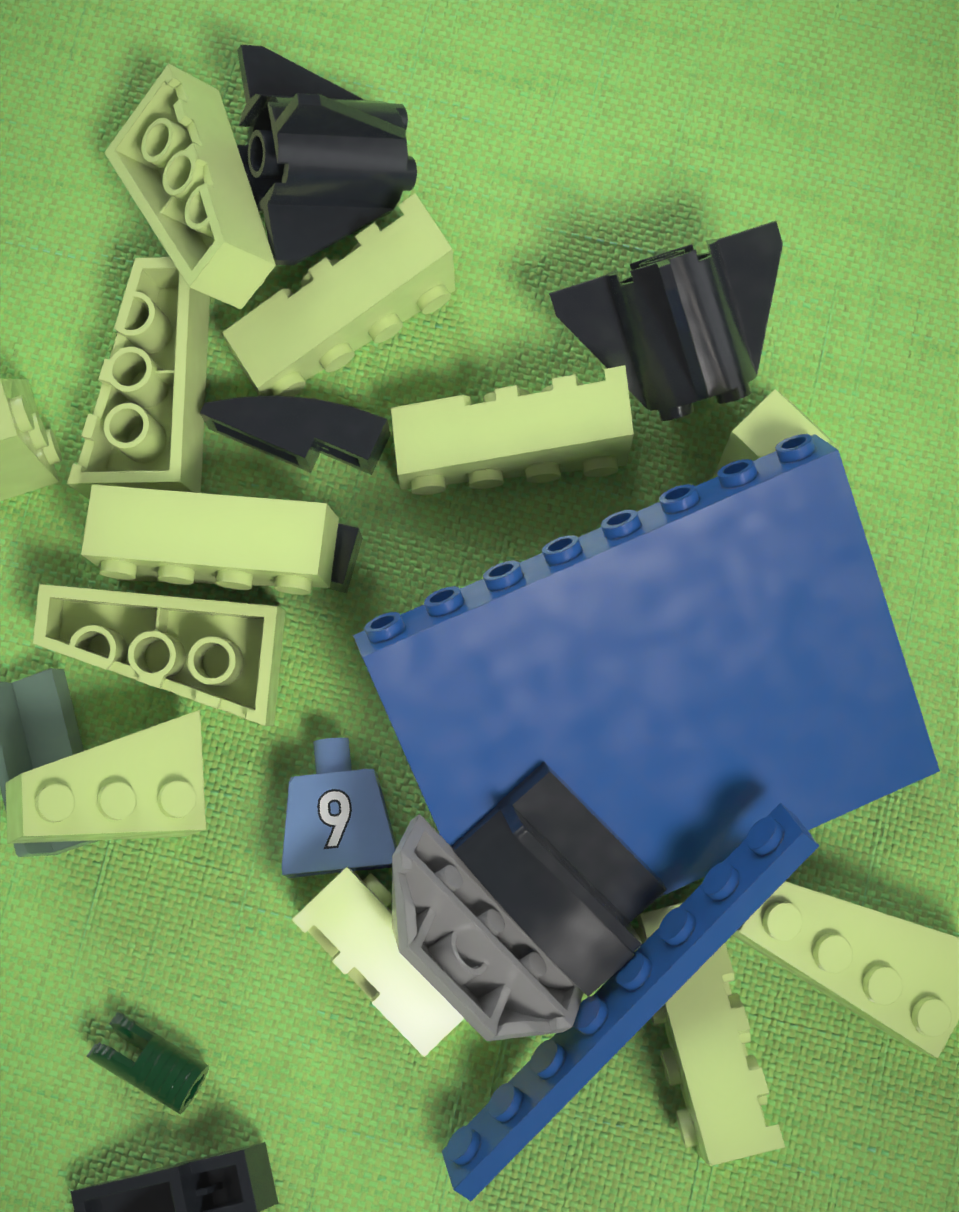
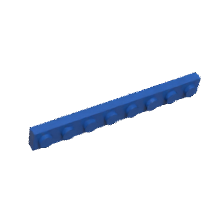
(627, 1000)

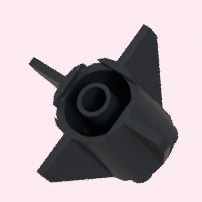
(317, 155)
(681, 319)

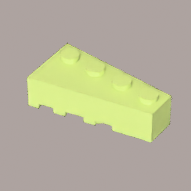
(193, 187)
(346, 304)
(151, 390)
(515, 435)
(210, 539)
(188, 646)
(864, 959)
(711, 1062)

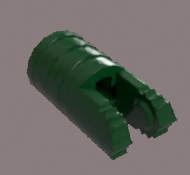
(160, 1069)

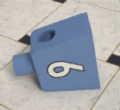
(336, 817)

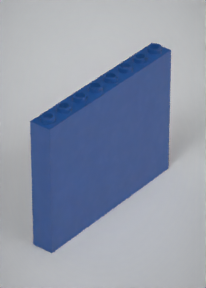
(668, 668)

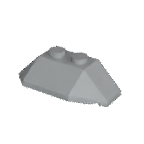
(472, 945)

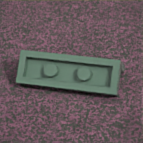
(34, 731)

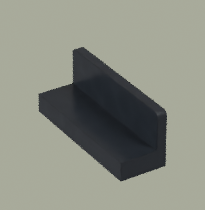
(581, 851)

